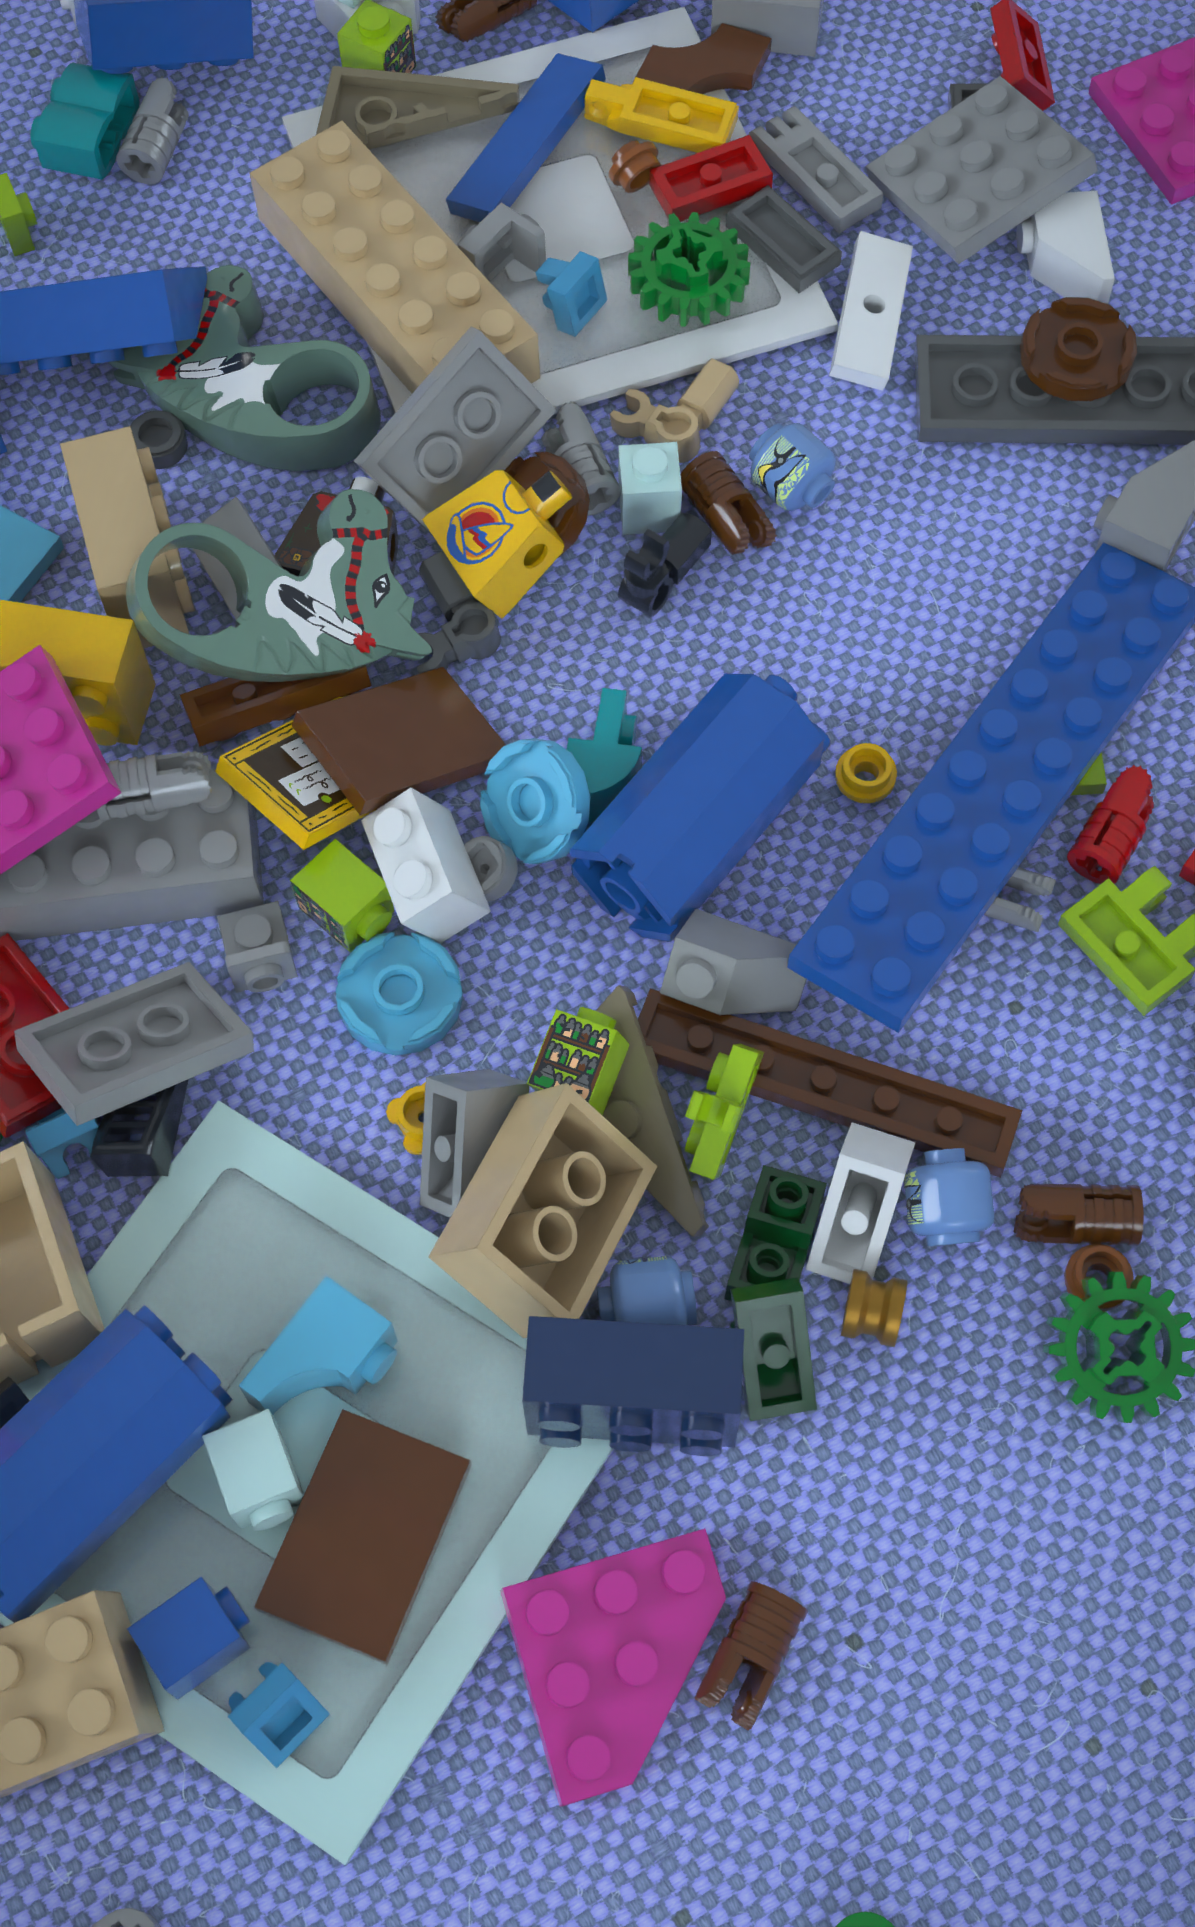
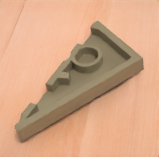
(402, 106)
(646, 1118)

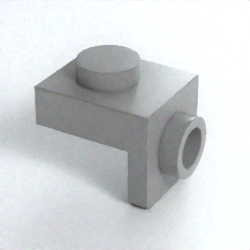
(501, 238)

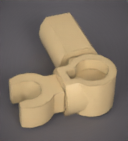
(683, 422)

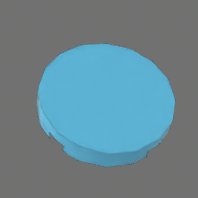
(535, 800)
(399, 993)

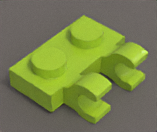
(1126, 945)

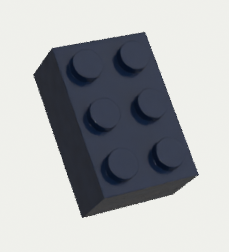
(633, 1384)

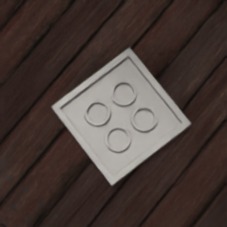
(981, 169)

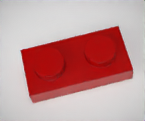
(1022, 53)
(710, 178)

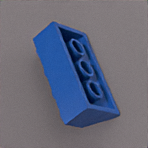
(100, 317)

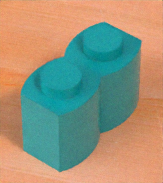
(85, 121)

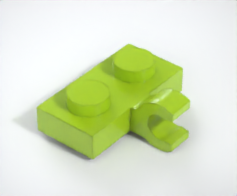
(719, 1115)

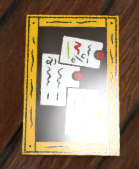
(288, 786)

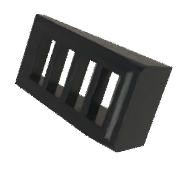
(153, 1152)

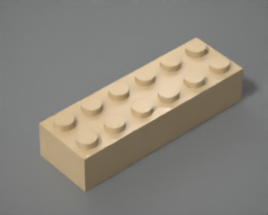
(383, 257)

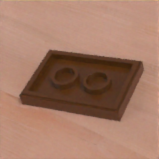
(398, 738)
(363, 1536)

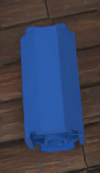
(699, 803)
(96, 1451)

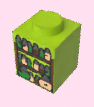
(377, 40)
(343, 896)
(582, 1053)

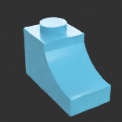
(325, 1344)

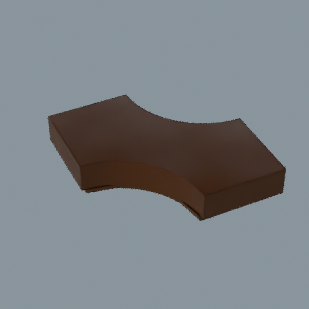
(722, 61)

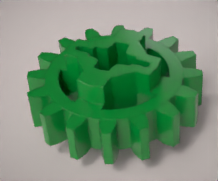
(689, 269)
(1142, 1366)

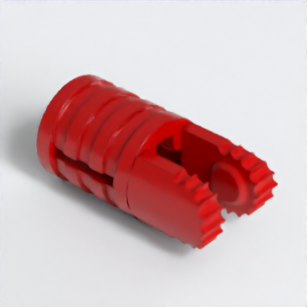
(1114, 828)

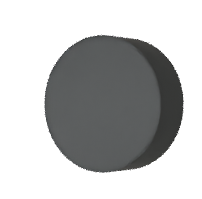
(163, 436)

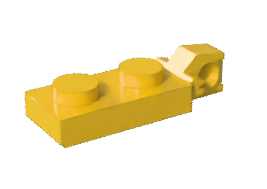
(662, 114)

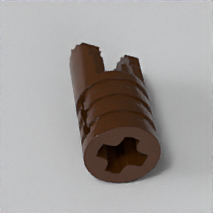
(476, 17)
(726, 503)
(1080, 1214)
(758, 1639)

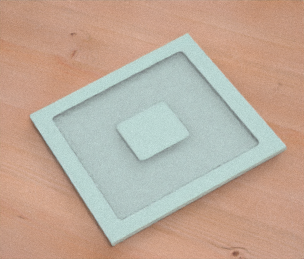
(226, 1264)

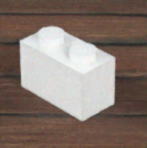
(425, 866)

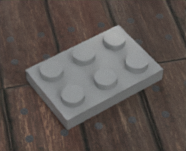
(455, 427)
(133, 1042)

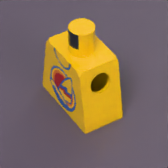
(500, 536)

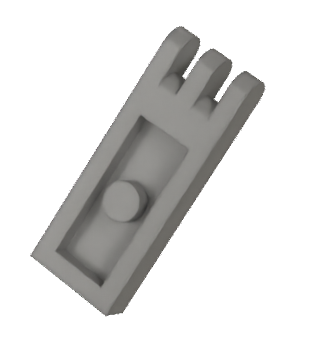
(817, 169)

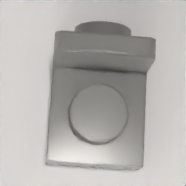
(257, 948)

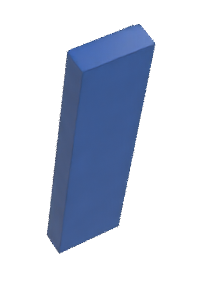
(525, 138)

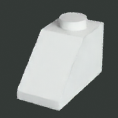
(1069, 247)
(859, 1203)

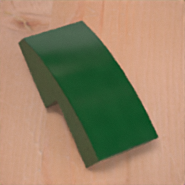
(777, 1229)

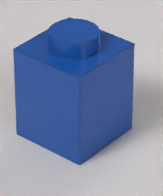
(191, 1636)

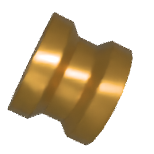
(874, 1308)

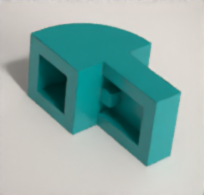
(611, 756)

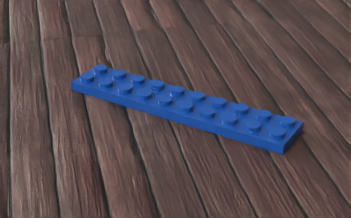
(995, 788)

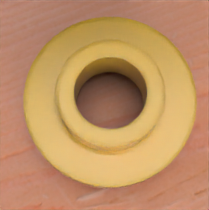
(871, 759)

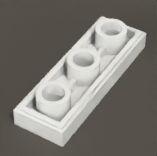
(871, 311)

